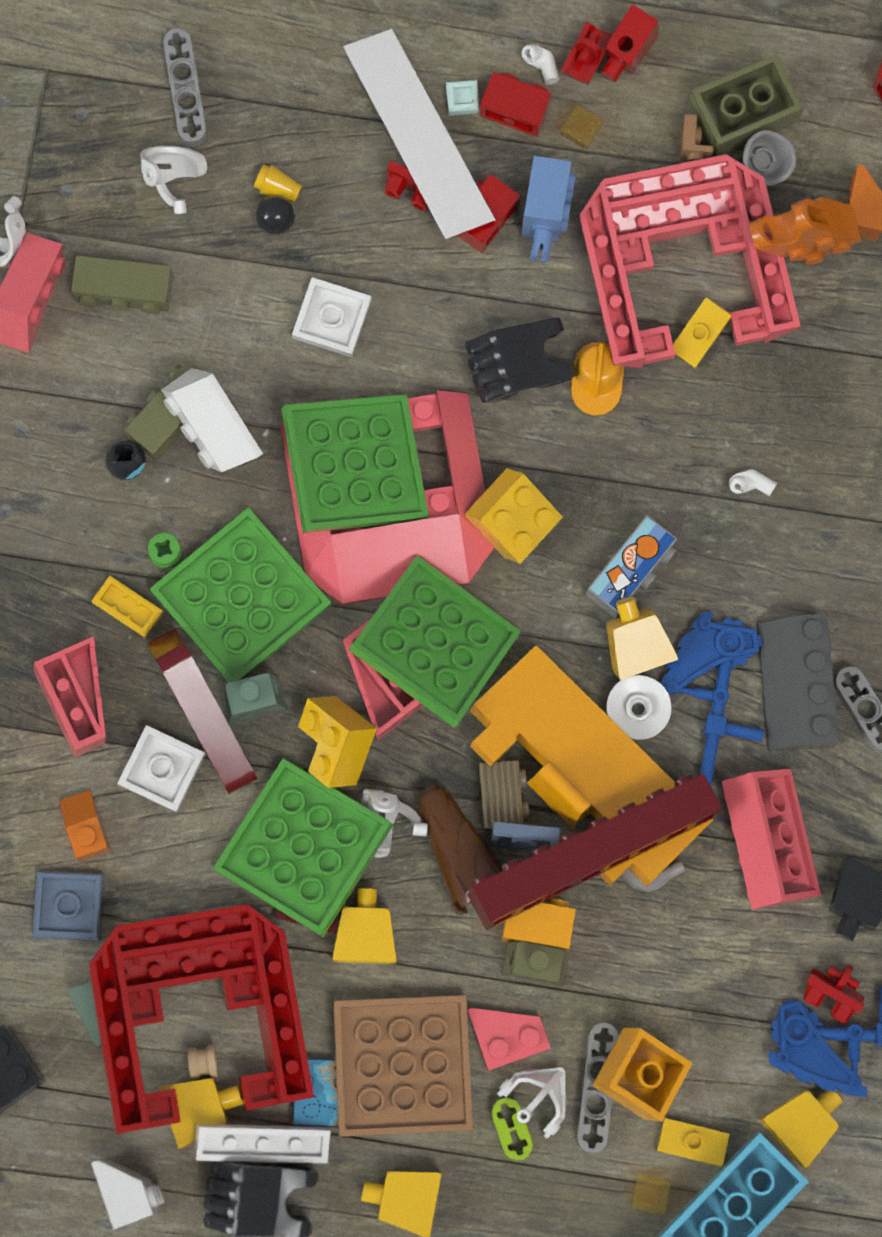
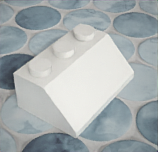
(210, 420)
(126, 1193)

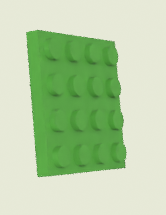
(354, 463)
(240, 597)
(435, 641)
(303, 847)

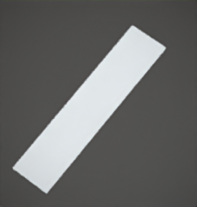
(419, 134)

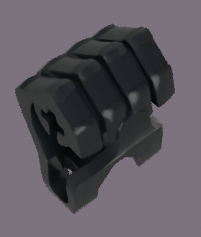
(516, 360)
(253, 1199)

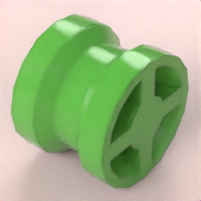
(169, 555)

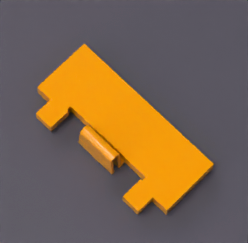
(582, 751)

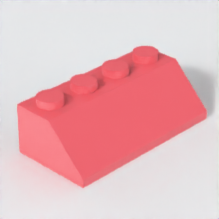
(771, 838)

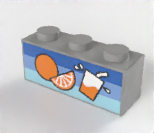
(633, 565)

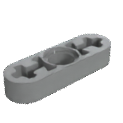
(870, 696)

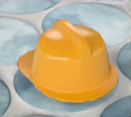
(597, 381)

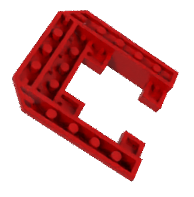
(187, 950)

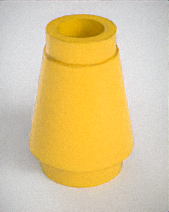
(275, 182)

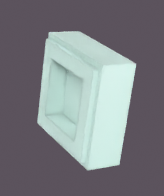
(462, 97)

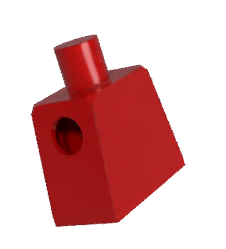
(636, 33)

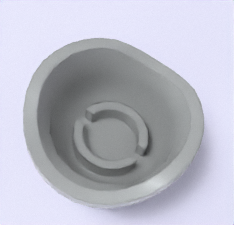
(770, 156)

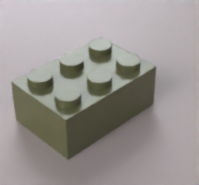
(744, 104)

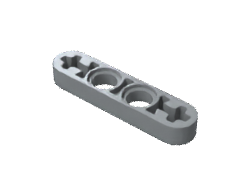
(185, 87)
(588, 1090)

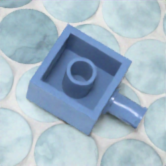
(546, 205)

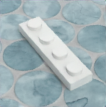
(261, 1143)

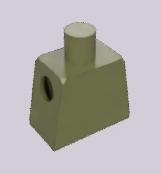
(536, 963)

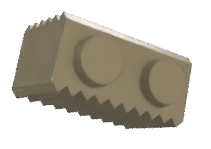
(502, 793)

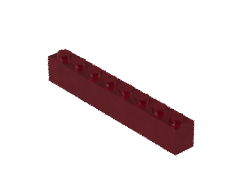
(593, 851)

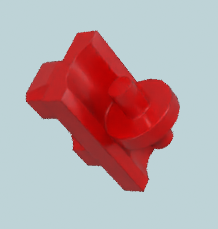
(586, 54)
(400, 178)
(821, 985)

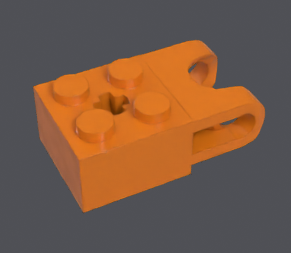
(808, 231)

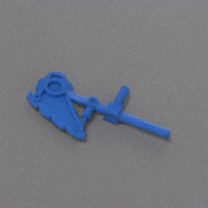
(700, 651)
(810, 1057)

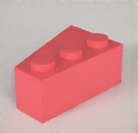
(28, 289)
(73, 694)
(383, 700)

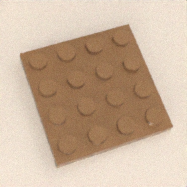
(402, 1065)

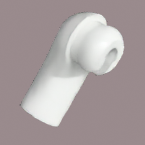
(542, 60)
(750, 480)

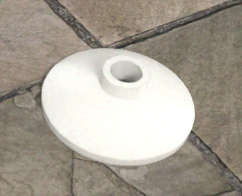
(642, 691)

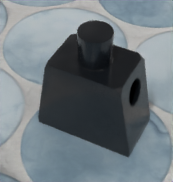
(856, 898)

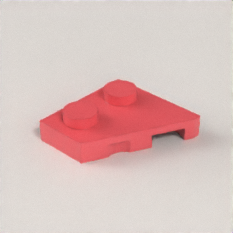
(507, 1036)

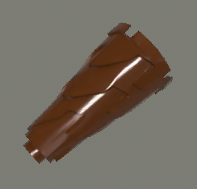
(456, 844)

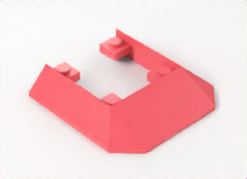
(674, 203)
(368, 562)

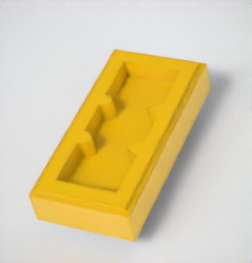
(701, 332)
(127, 606)
(693, 1142)

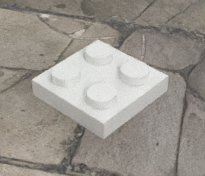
(331, 317)
(161, 769)

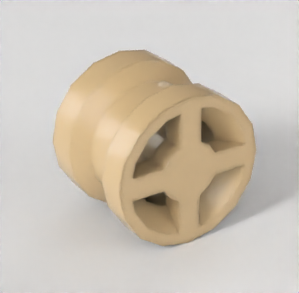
(202, 1062)

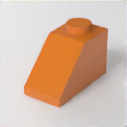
(867, 203)
(84, 826)

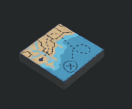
(321, 1109)

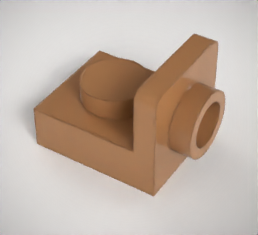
(690, 141)

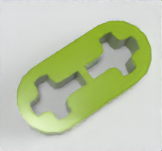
(504, 1132)

